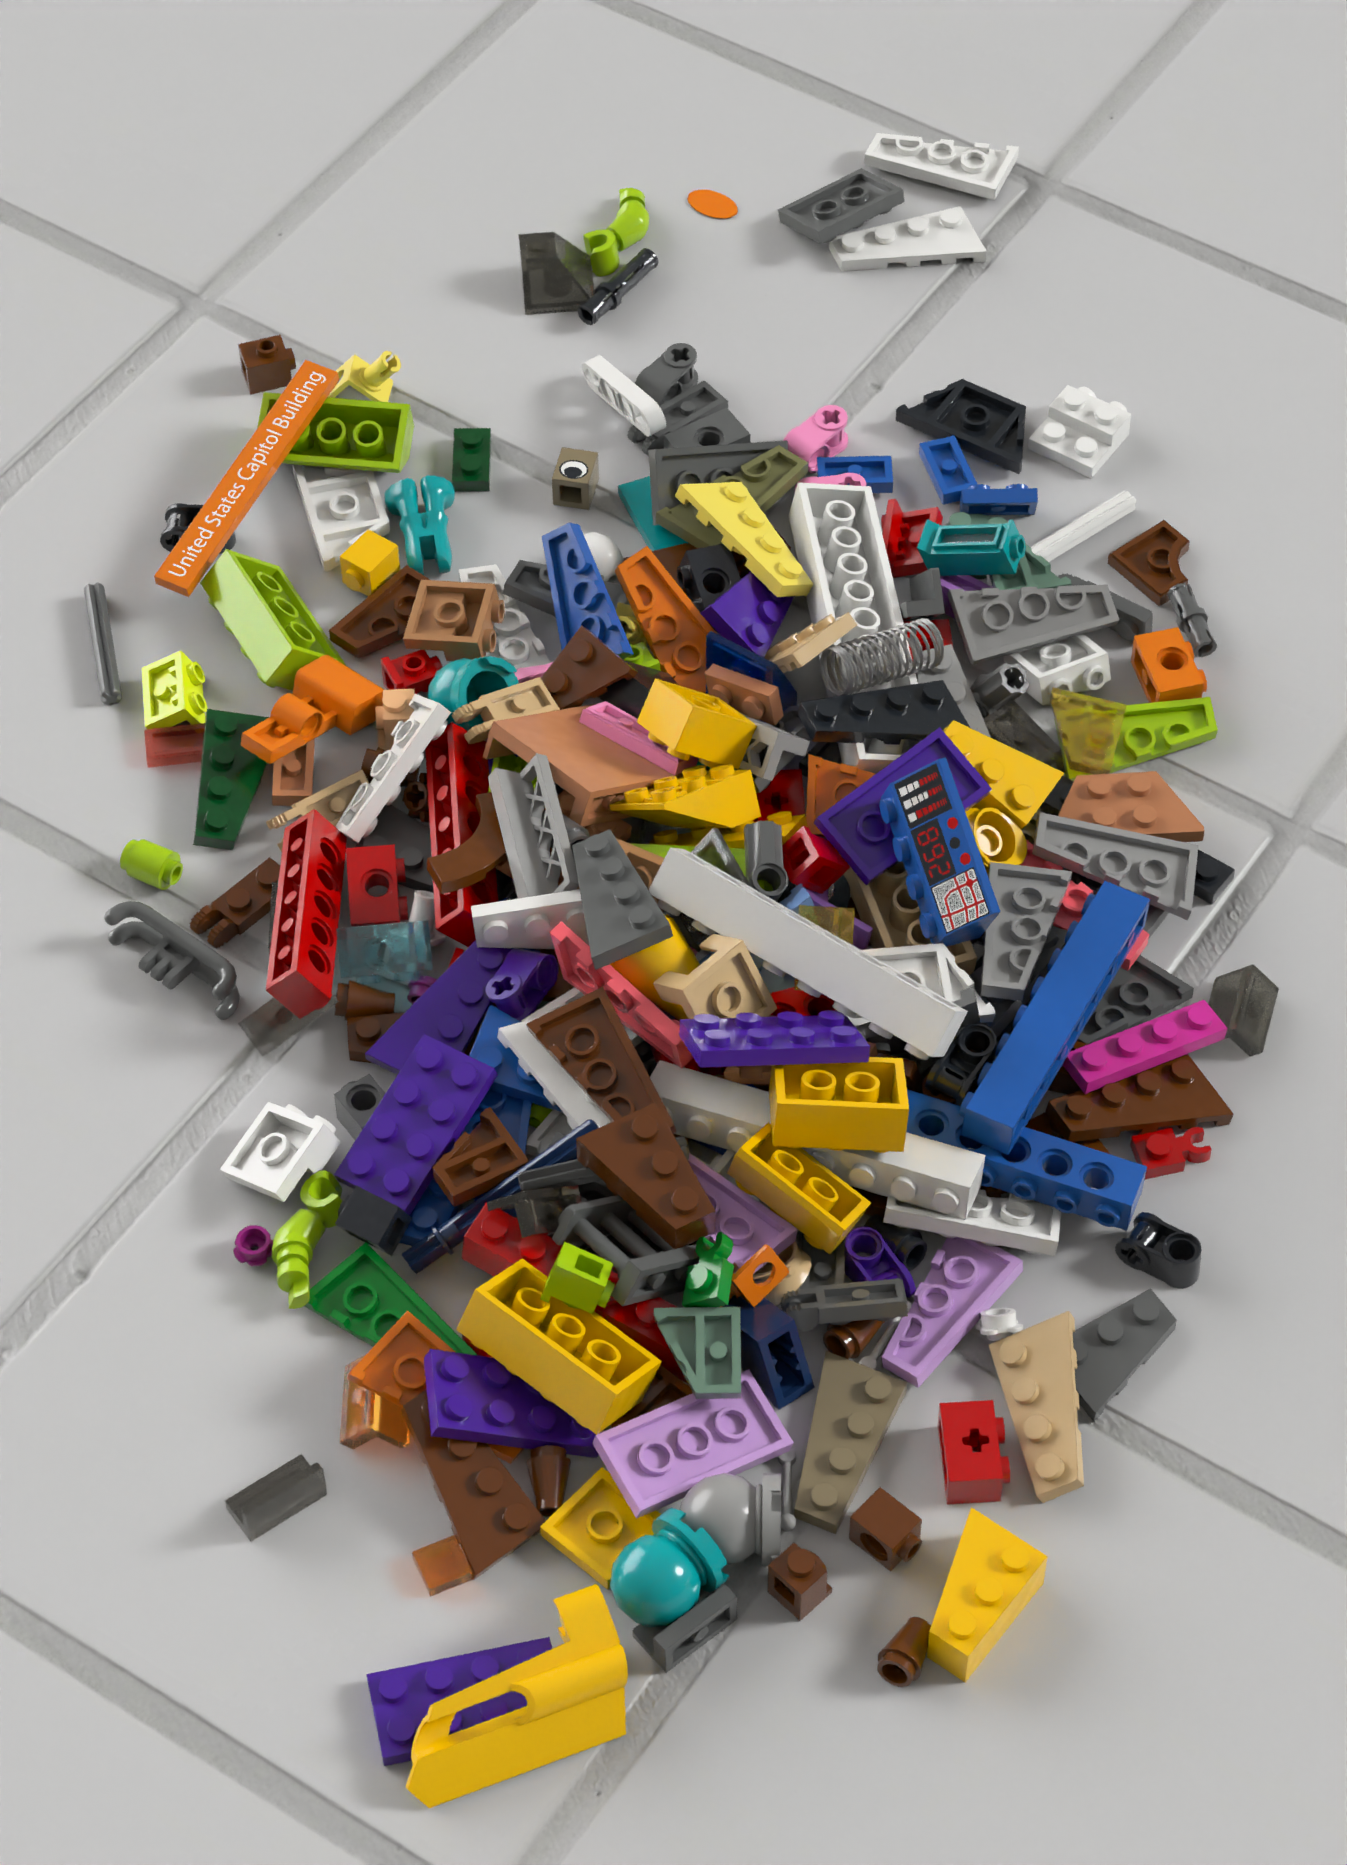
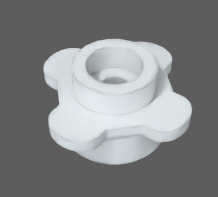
(998, 1323)

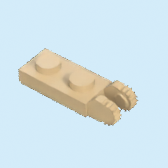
(511, 702)
(329, 802)

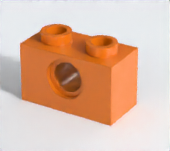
(1167, 666)

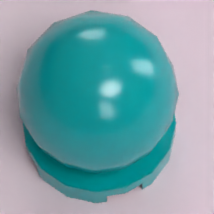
(467, 680)
(662, 1573)

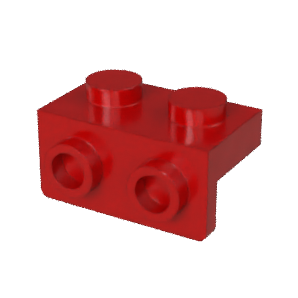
(902, 536)

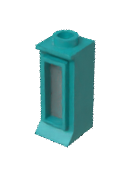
(972, 548)

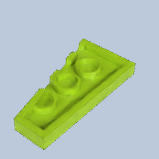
(1157, 730)

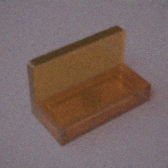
(369, 1416)

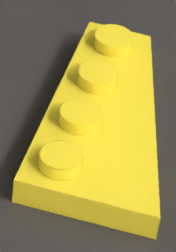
(748, 533)

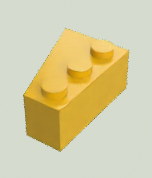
(1015, 778)
(983, 1594)

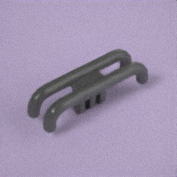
(175, 953)

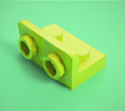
(173, 692)

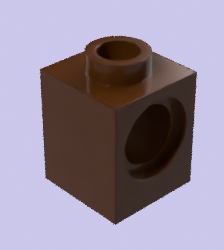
(886, 1529)

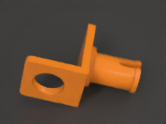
(742, 1279)

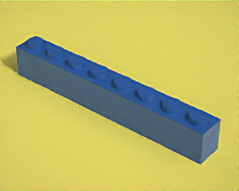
(1054, 1018)

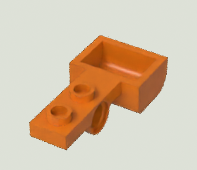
(322, 698)

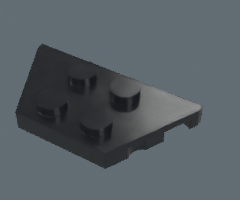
(978, 419)

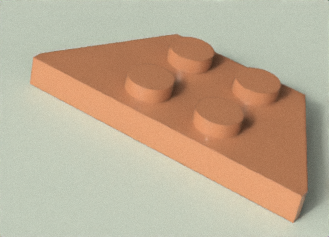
(1132, 803)

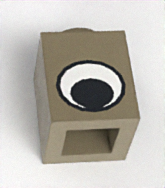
(575, 478)

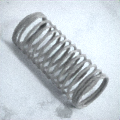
(913, 642)

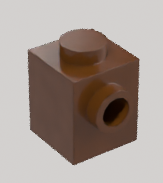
(266, 364)

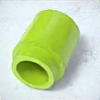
(151, 863)

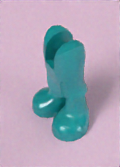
(423, 532)

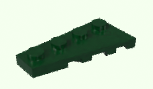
(226, 779)

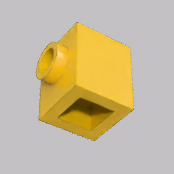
(369, 563)

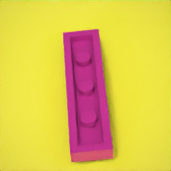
(1144, 1046)

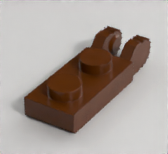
(238, 906)

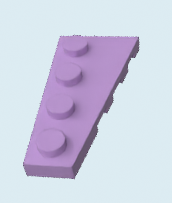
(959, 1286)

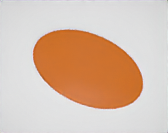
(712, 204)

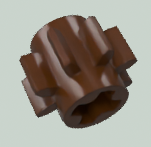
(416, 798)

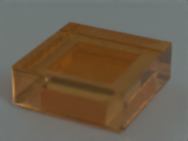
(442, 1565)

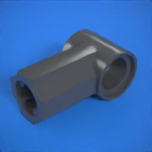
(999, 687)
(765, 857)

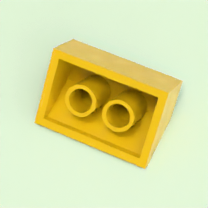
(798, 1189)

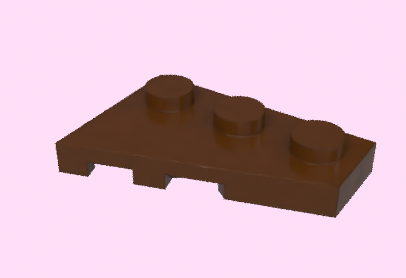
(380, 617)

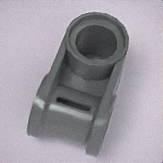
(670, 373)

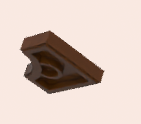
(1152, 561)

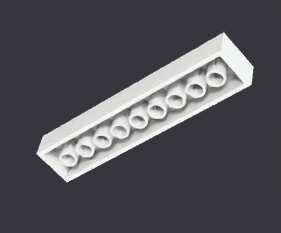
(850, 571)

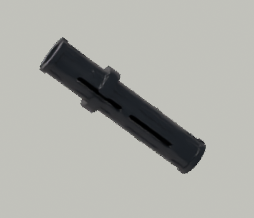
(597, 307)

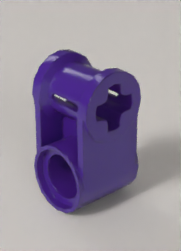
(522, 982)
(878, 1266)

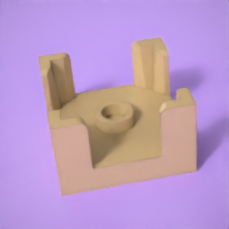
(720, 985)

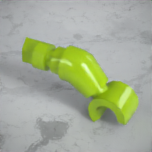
(623, 232)
(301, 1233)

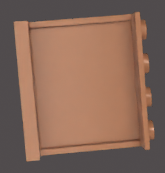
(579, 760)

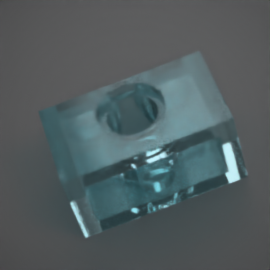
(408, 948)

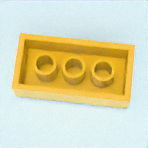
(558, 1349)

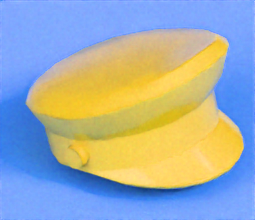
(997, 837)

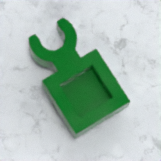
(711, 1279)

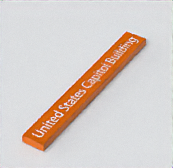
(246, 478)

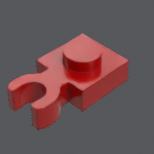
(1166, 1153)

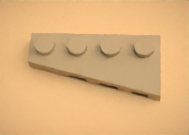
(809, 642)
(1042, 1397)

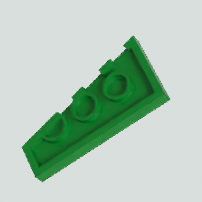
(370, 1297)

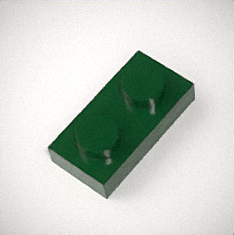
(471, 459)

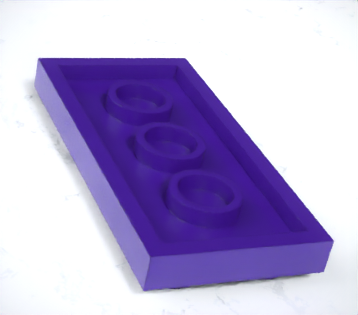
(856, 823)
(773, 1040)
(416, 1123)
(487, 1404)
(405, 1693)

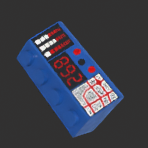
(939, 855)

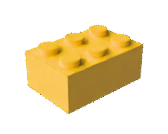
(840, 1105)

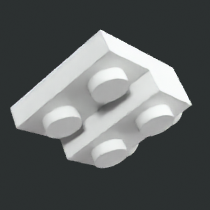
(1081, 430)
(1067, 664)
(280, 1150)

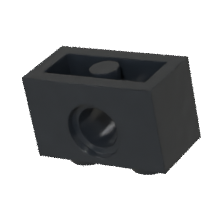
(710, 567)

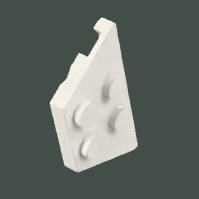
(340, 508)
(934, 969)

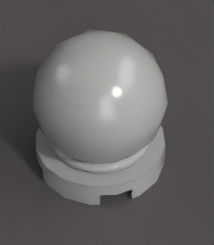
(737, 1515)

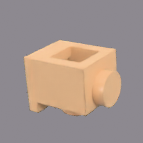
(394, 709)

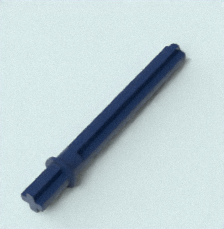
(452, 1231)

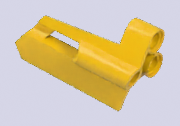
(571, 1706)

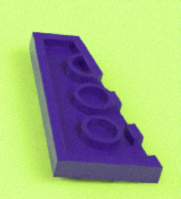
(748, 614)
(446, 1011)

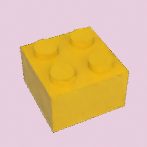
(695, 725)

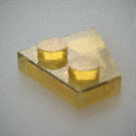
(1087, 729)

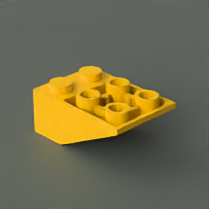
(696, 799)

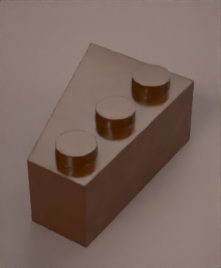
(650, 1172)

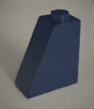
(772, 1351)

